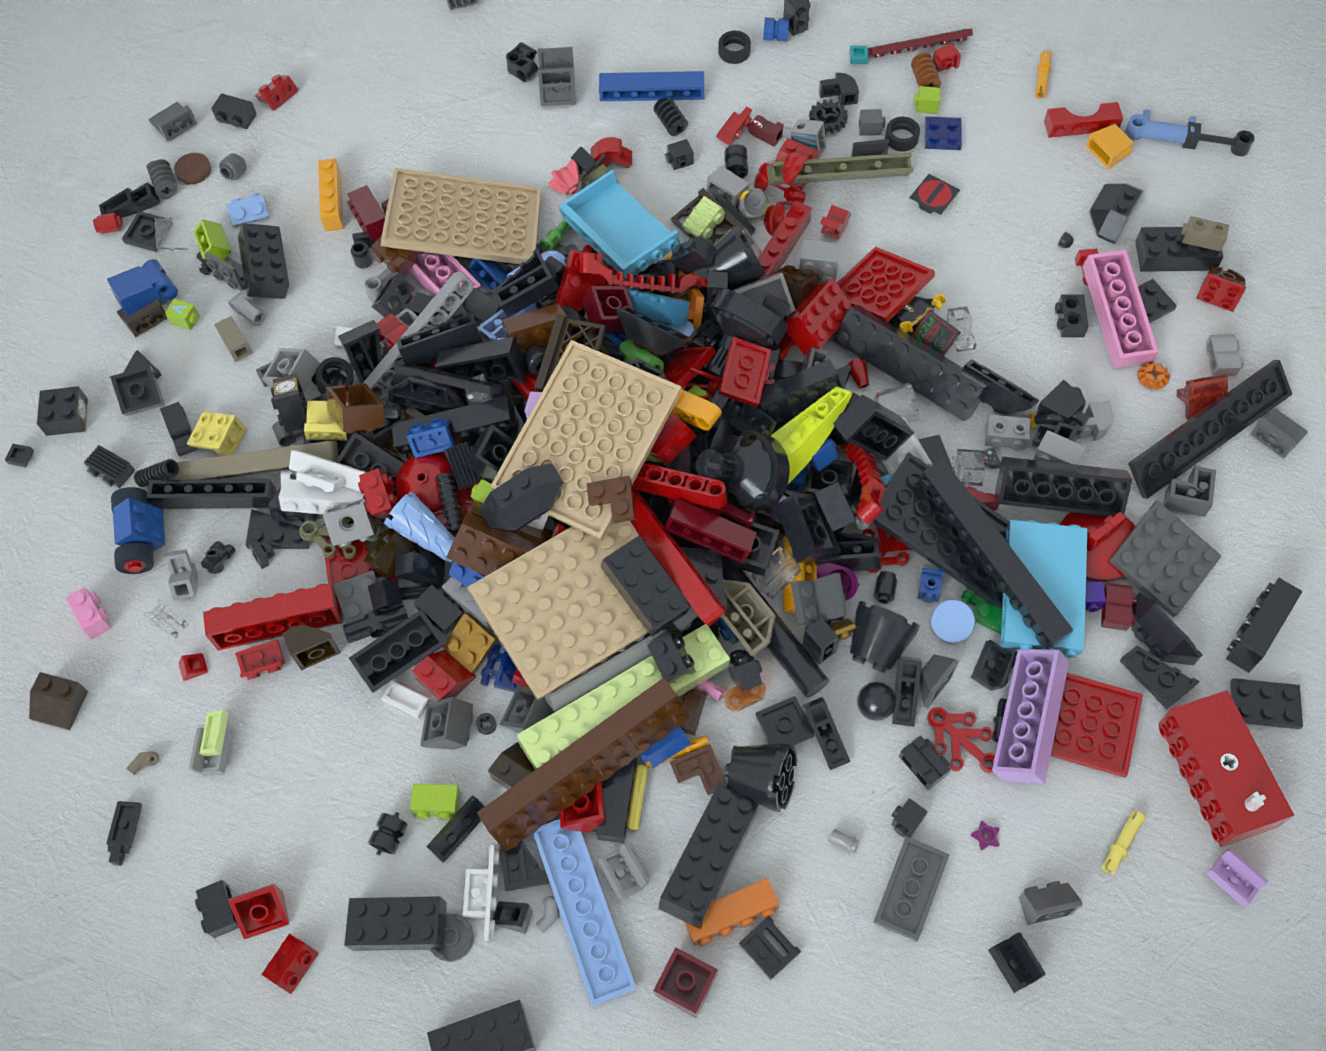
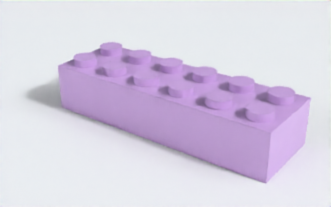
(1031, 716)

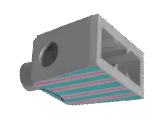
(808, 133)

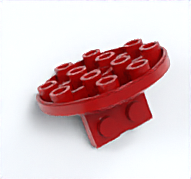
(1103, 539)

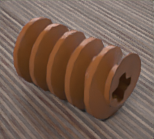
(925, 70)

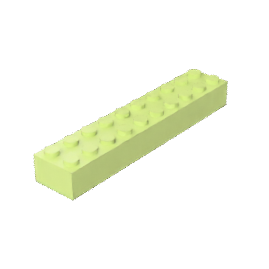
(573, 721)

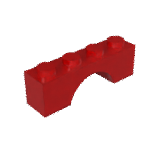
(1063, 123)

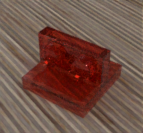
(1202, 393)

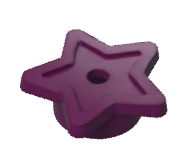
(990, 831)

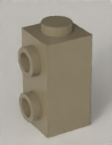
(1205, 233)
(233, 338)

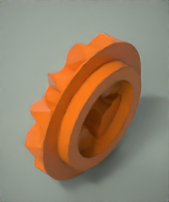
(1146, 378)

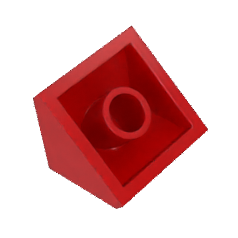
(585, 812)
(259, 910)

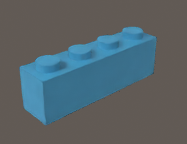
(660, 307)

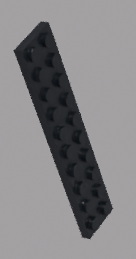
(1210, 429)

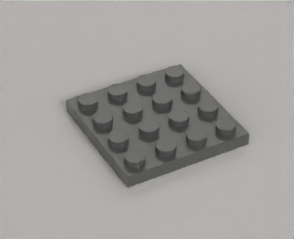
(1165, 558)

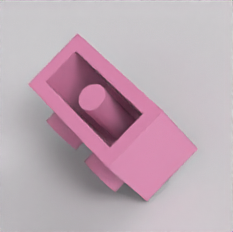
(88, 612)

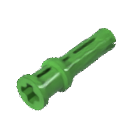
(554, 237)

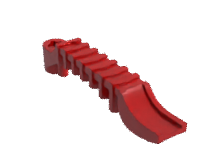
(594, 264)
(872, 489)

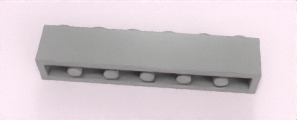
(601, 673)

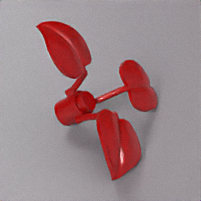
(790, 169)

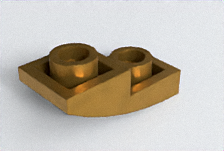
(843, 628)

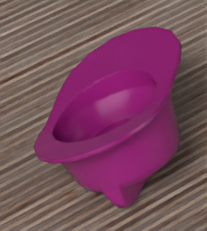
(848, 577)

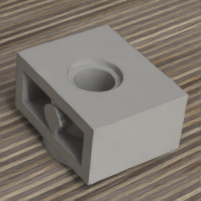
(344, 533)

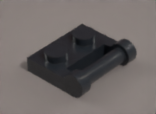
(764, 953)

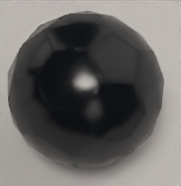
(876, 701)

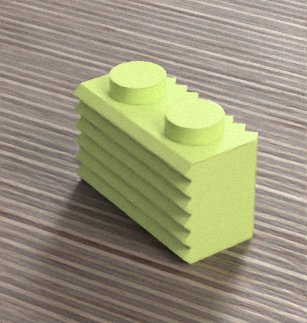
(704, 219)

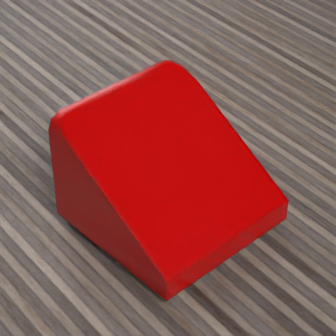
(192, 666)

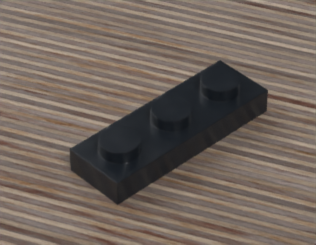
(456, 829)

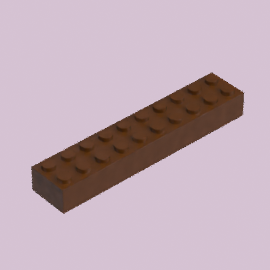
(583, 765)

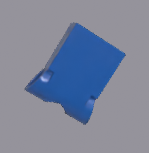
(142, 286)

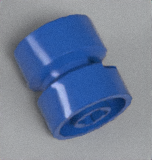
(775, 29)

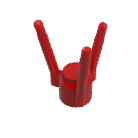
(711, 385)

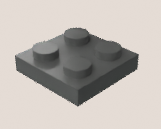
(355, 596)

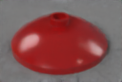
(426, 490)

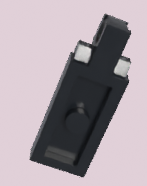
(122, 830)

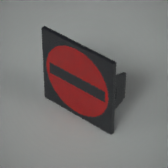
(934, 194)

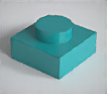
(858, 54)

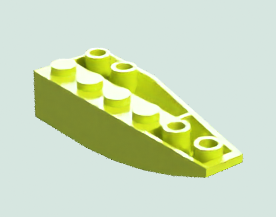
(810, 429)

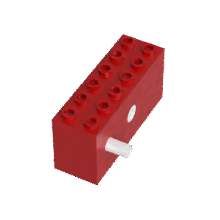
(1224, 769)

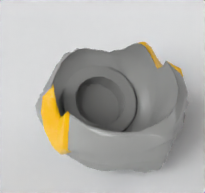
(753, 203)

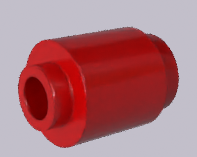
(107, 223)

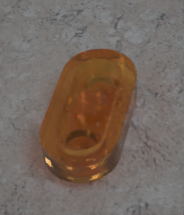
(745, 698)

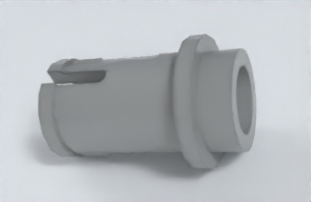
(844, 841)

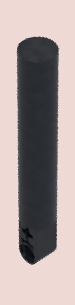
(786, 647)

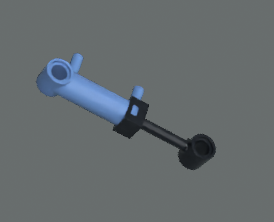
(1188, 135)

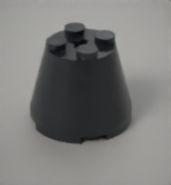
(736, 258)
(880, 636)
(763, 773)

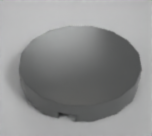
(456, 943)

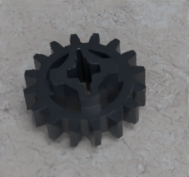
(829, 113)

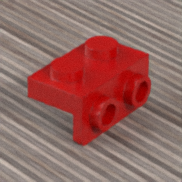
(277, 91)
(734, 126)
(260, 658)
(290, 963)

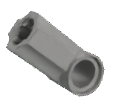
(375, 284)
(245, 305)

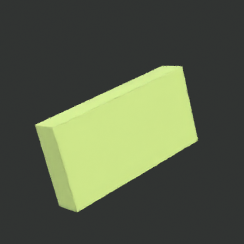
(214, 733)

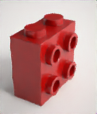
(378, 493)

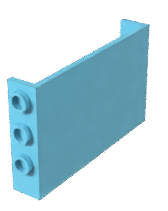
(618, 226)
(1058, 564)

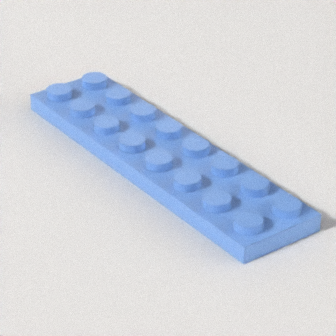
(584, 913)

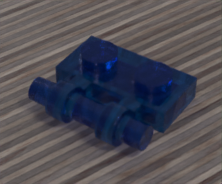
(505, 673)

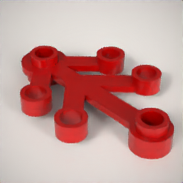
(889, 545)
(959, 737)

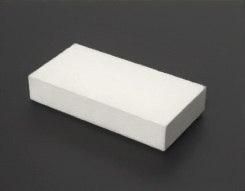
(405, 699)

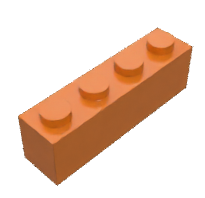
(735, 910)

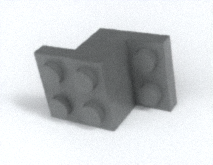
(556, 76)

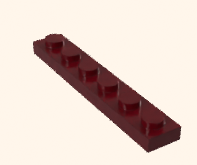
(928, 41)

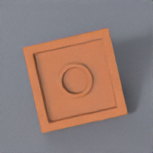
(695, 309)

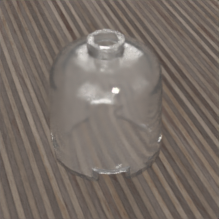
(900, 401)

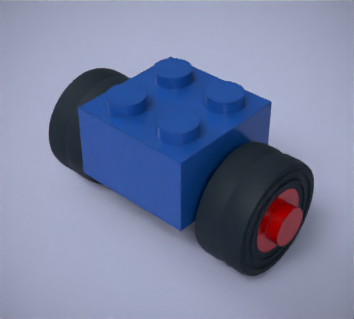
(136, 530)

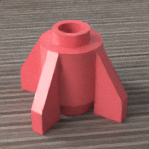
(566, 179)

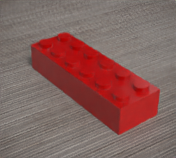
(271, 616)

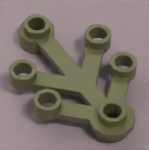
(319, 530)

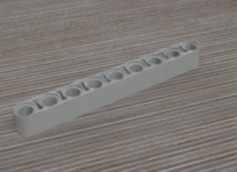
(425, 319)

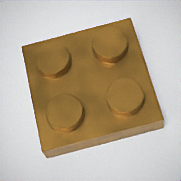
(470, 642)

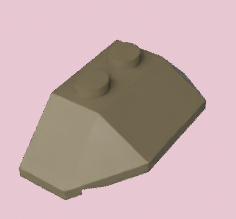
(747, 615)

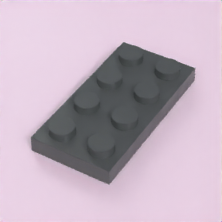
(911, 889)

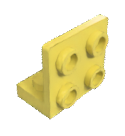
(321, 424)
(217, 433)

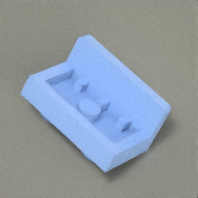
(248, 209)

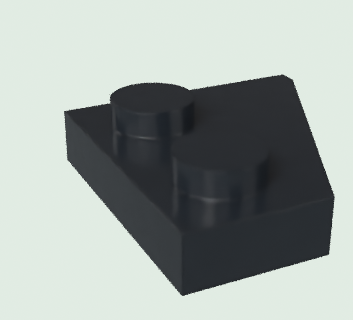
(521, 869)

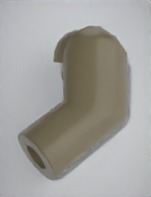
(143, 759)

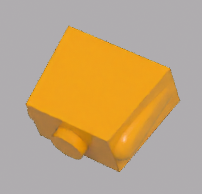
(1110, 145)

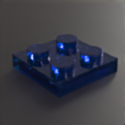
(943, 133)

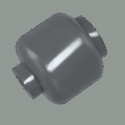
(232, 166)

